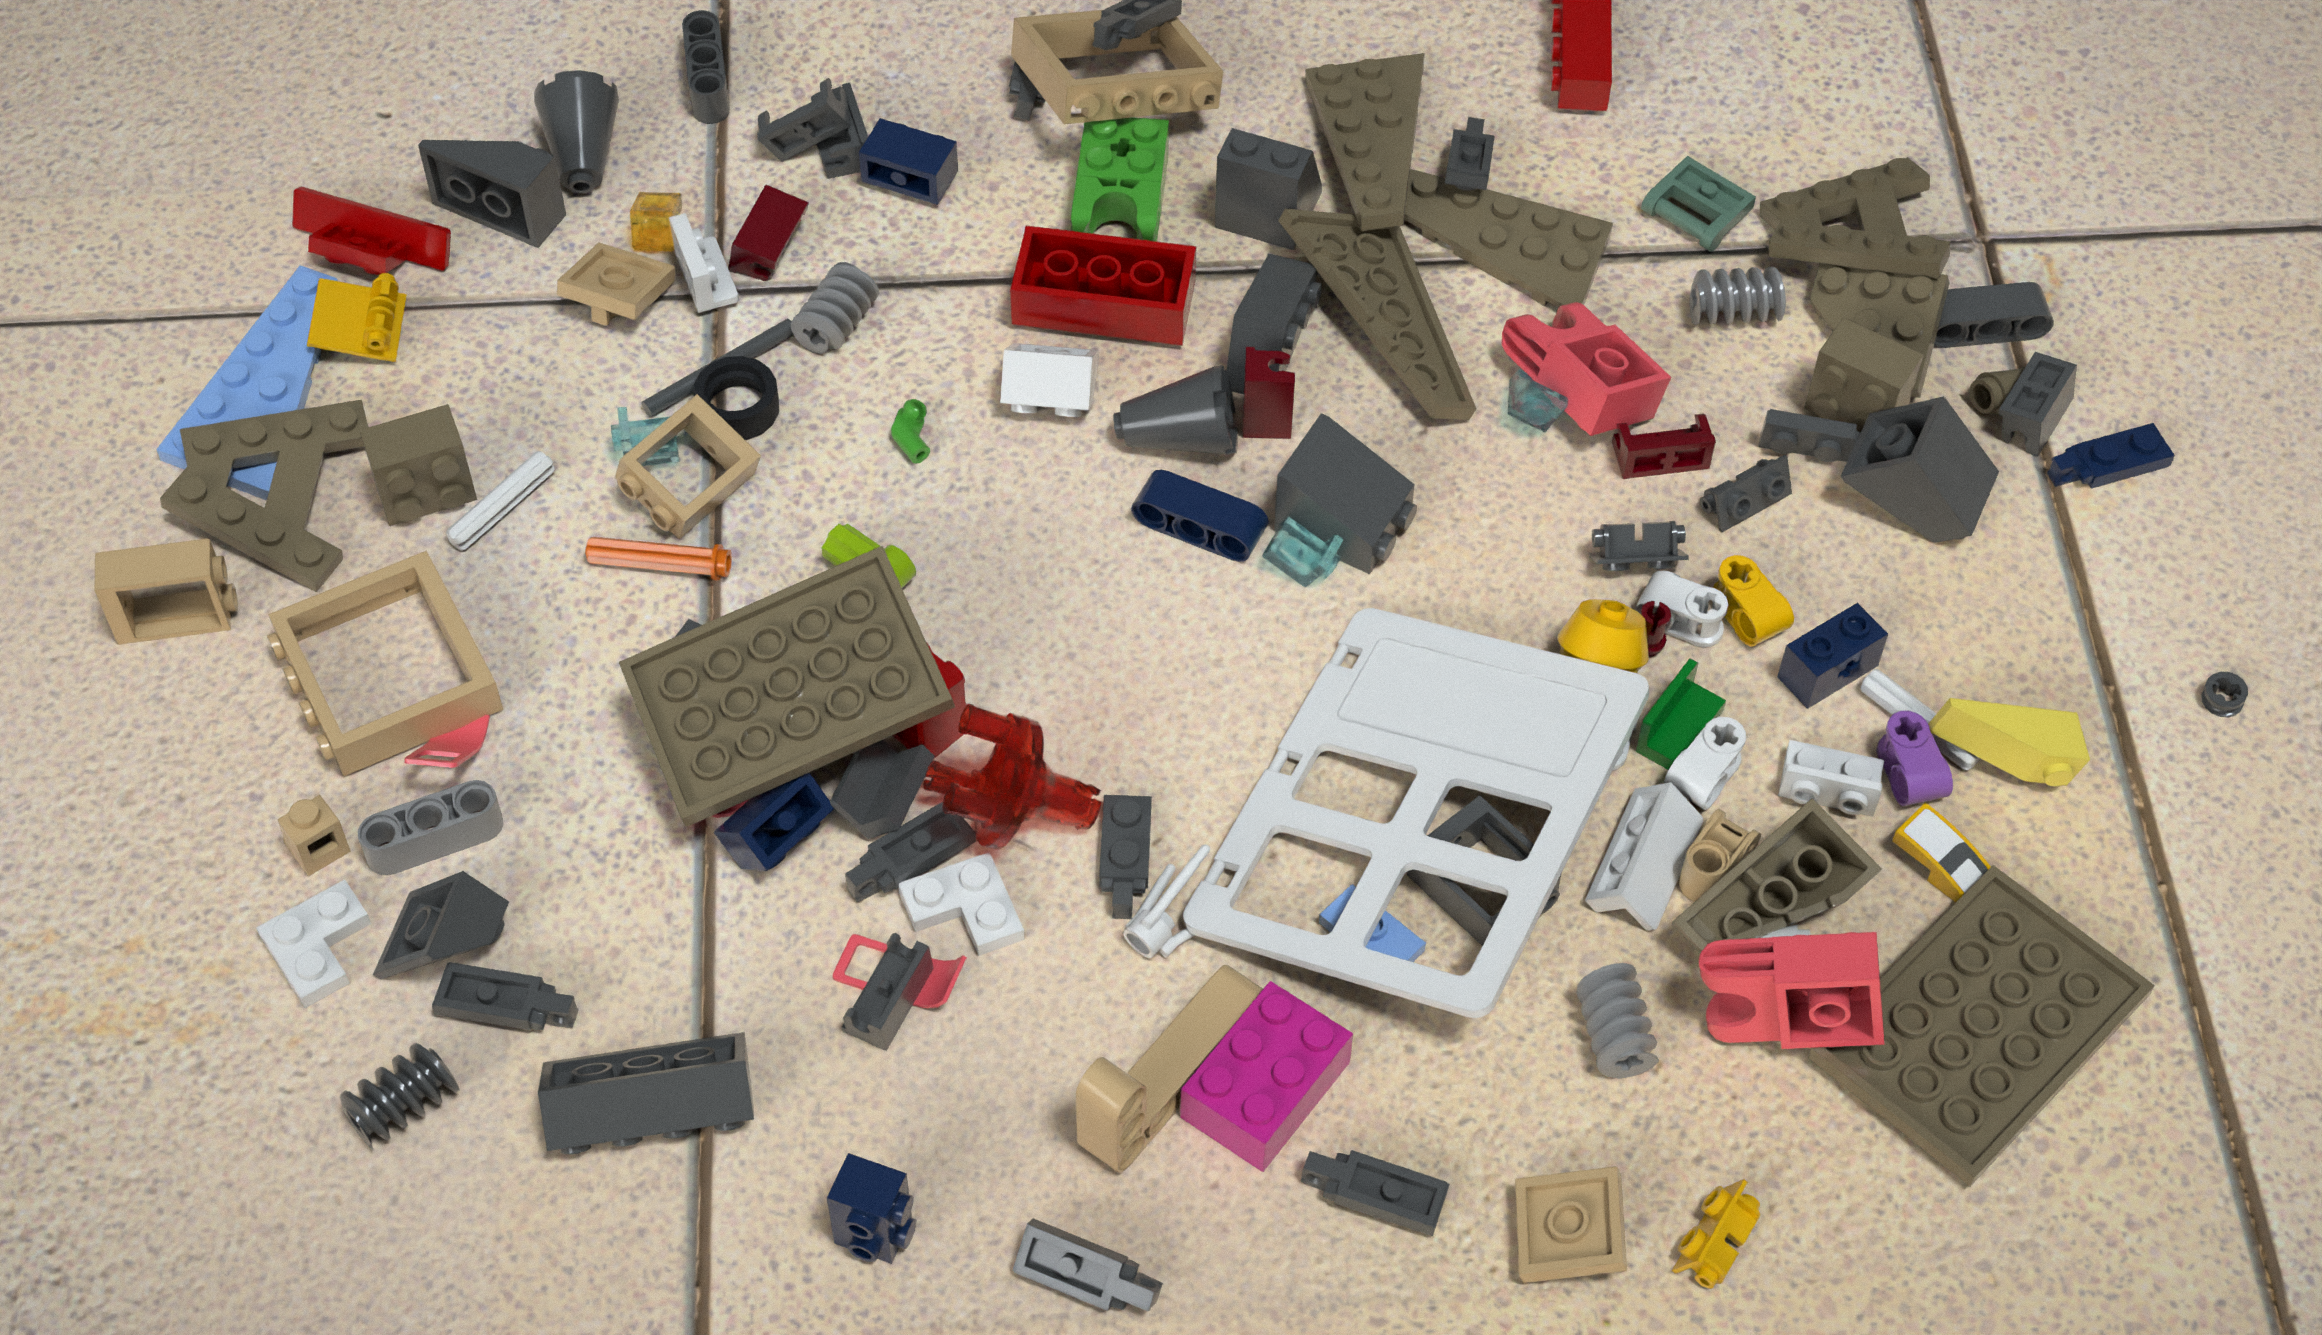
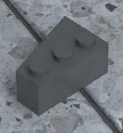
(1272, 313)

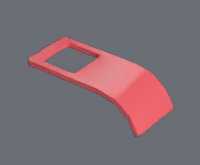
(459, 743)
(934, 992)

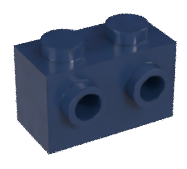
(908, 161)
(773, 823)
(871, 1210)

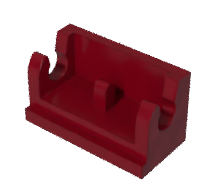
(766, 232)
(1267, 395)
(1665, 450)

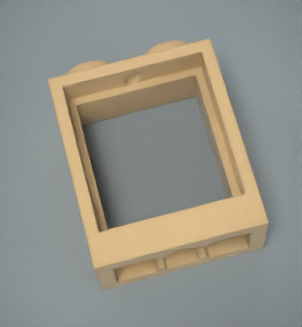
(716, 438)
(169, 614)

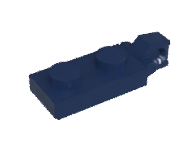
(2112, 458)

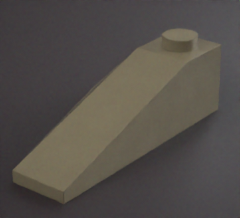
(1785, 879)

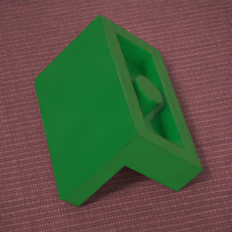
(1677, 717)

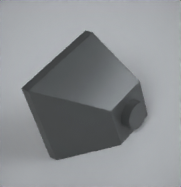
(442, 923)

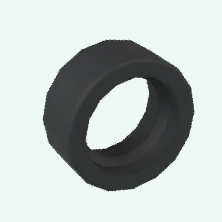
(741, 372)

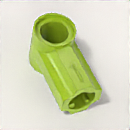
(847, 543)

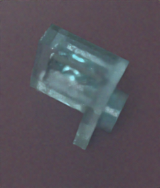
(1534, 402)
(630, 433)
(1302, 553)

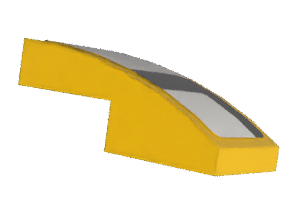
(1943, 850)

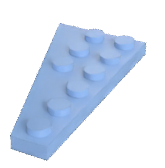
(259, 378)

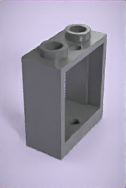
(1466, 828)

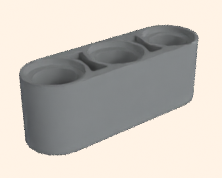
(454, 830)

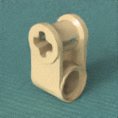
(1716, 851)

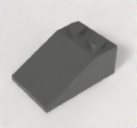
(496, 185)

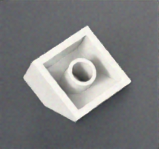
(1049, 378)

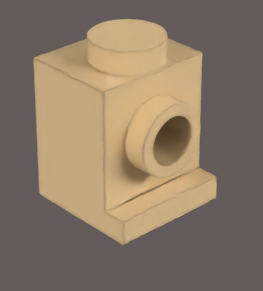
(307, 823)

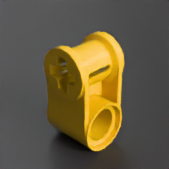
(1754, 606)

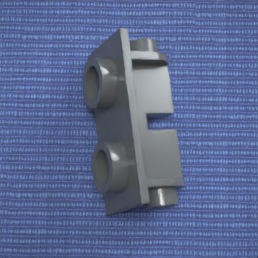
(1750, 494)
(1620, 548)

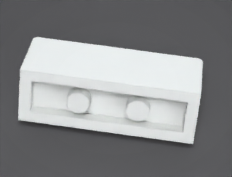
(1646, 854)

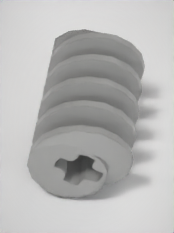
(1737, 293)
(834, 308)
(1617, 1021)

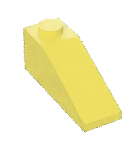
(2018, 739)

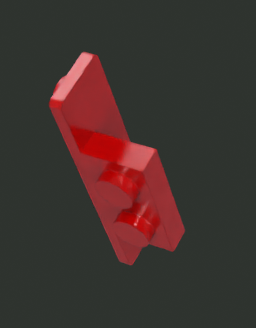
(367, 235)

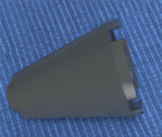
(578, 125)
(1182, 416)

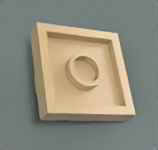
(615, 282)
(1570, 1224)

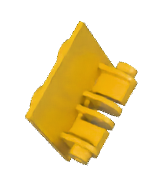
(358, 318)

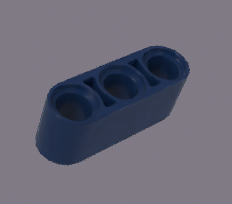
(1200, 515)

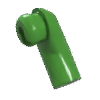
(907, 429)

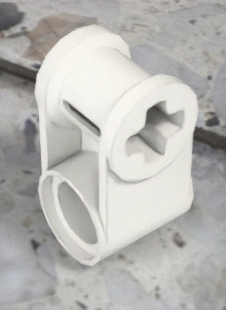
(1688, 607)
(1708, 762)

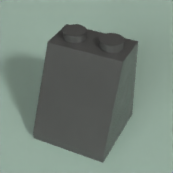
(1259, 181)
(1923, 469)
(1345, 490)

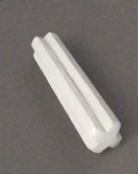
(500, 500)
(1895, 699)

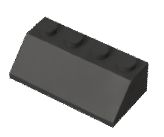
(646, 1093)

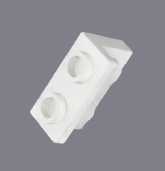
(702, 266)
(1831, 778)

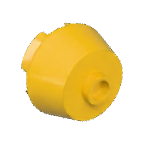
(1606, 635)

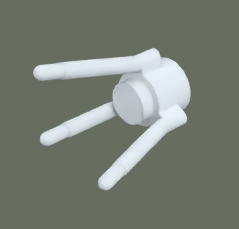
(1152, 926)

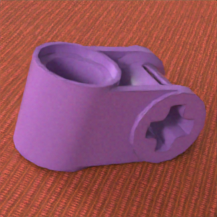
(1913, 760)

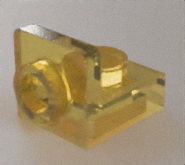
(651, 220)

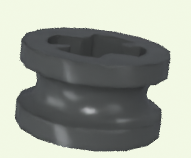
(2233, 686)

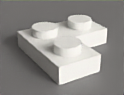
(966, 891)
(302, 940)

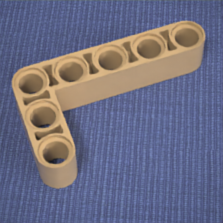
(1124, 1110)

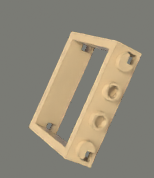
(1044, 39)
(406, 726)

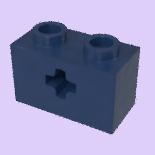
(1832, 655)

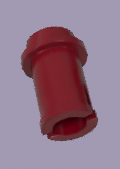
(1656, 626)

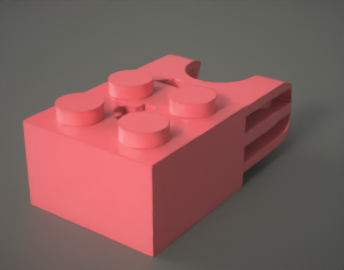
(1590, 364)
(1795, 990)

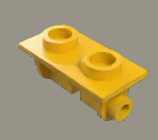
(1704, 1246)

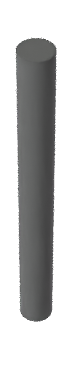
(686, 385)

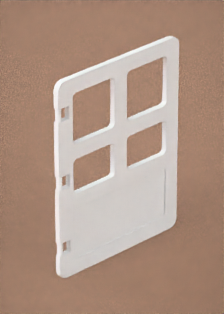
(1454, 716)

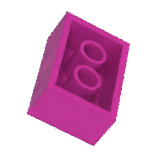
(1266, 1076)

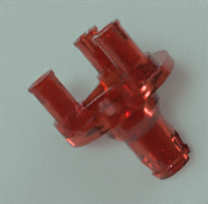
(1013, 783)

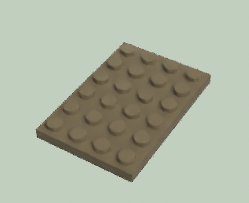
(785, 686)
(1986, 1024)

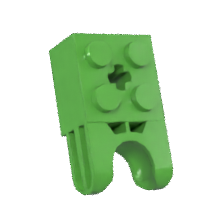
(1121, 175)

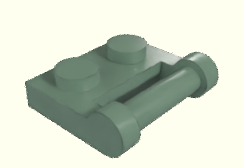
(1704, 193)

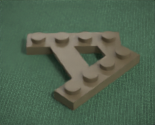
(1882, 235)
(278, 531)

